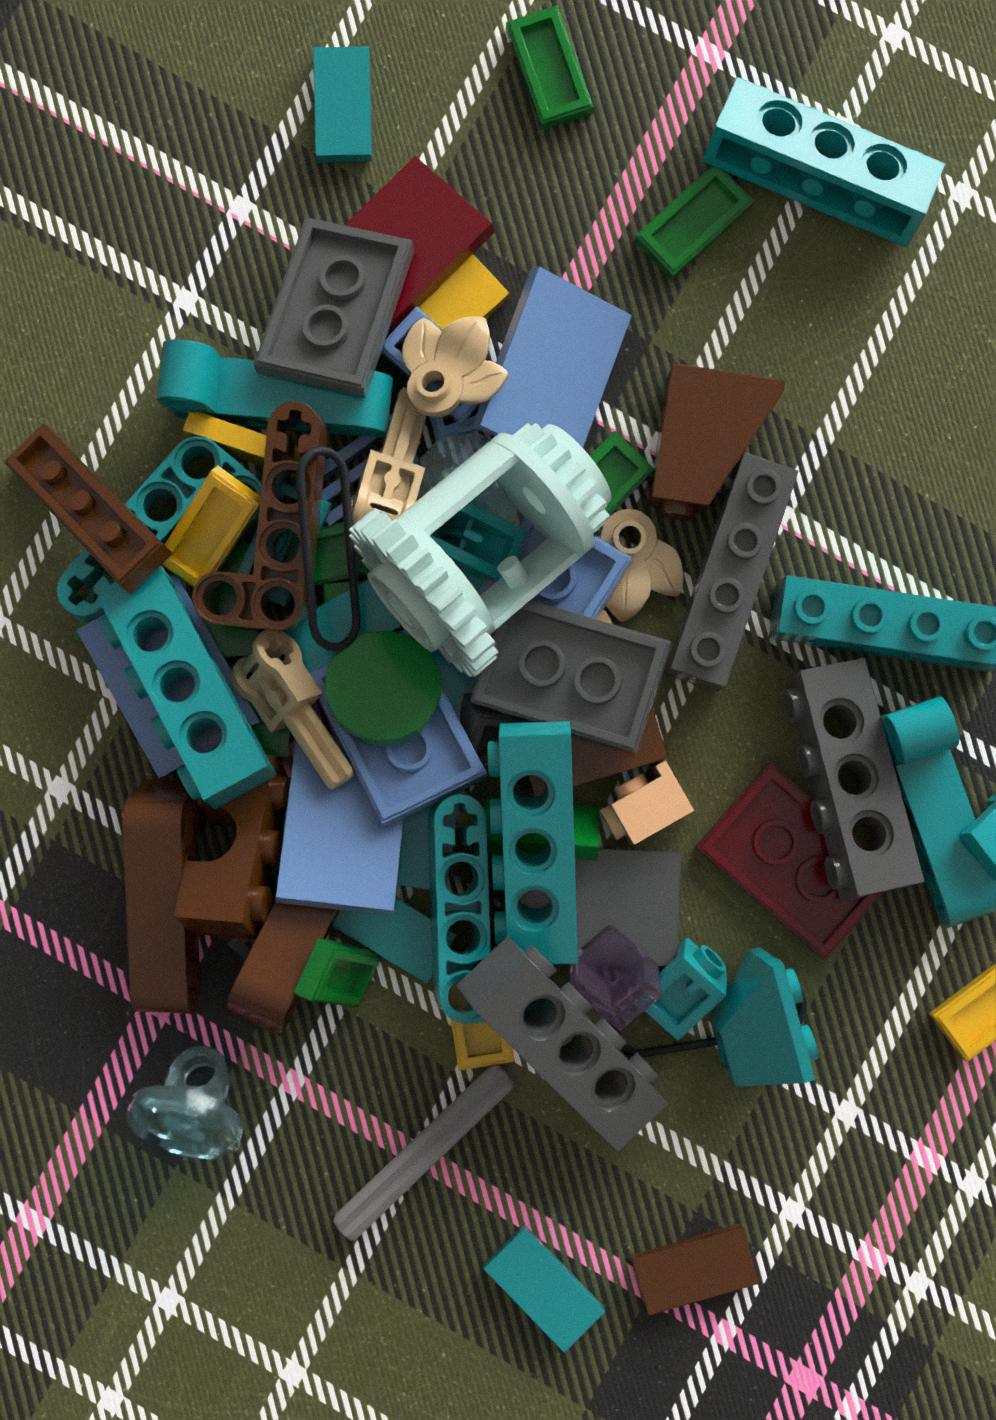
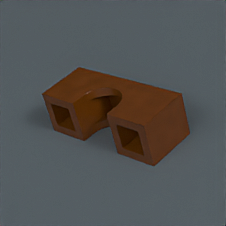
(233, 891)

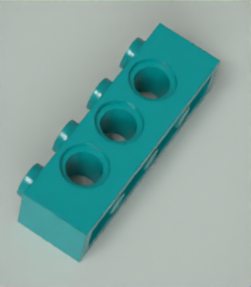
(823, 162)
(884, 623)
(545, 752)
(239, 759)

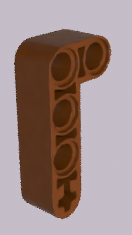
(274, 519)
(157, 840)
(275, 964)

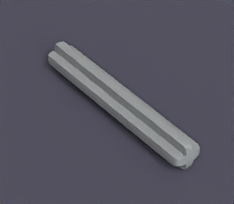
(423, 1152)

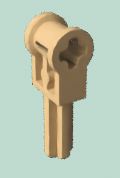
(390, 478)
(285, 698)

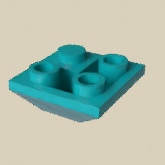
(760, 1026)

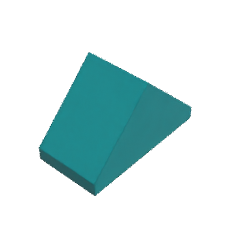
(479, 541)

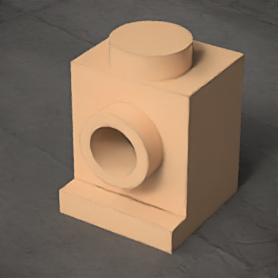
(646, 805)

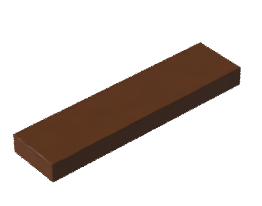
(88, 509)

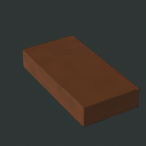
(695, 1269)

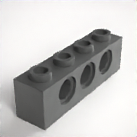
(731, 572)
(848, 695)
(501, 992)

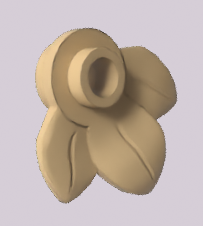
(454, 357)
(654, 564)

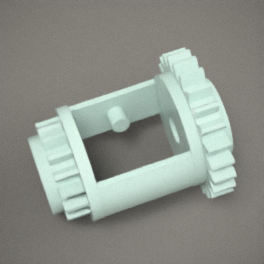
(425, 590)

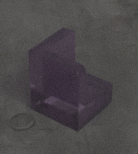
(615, 977)

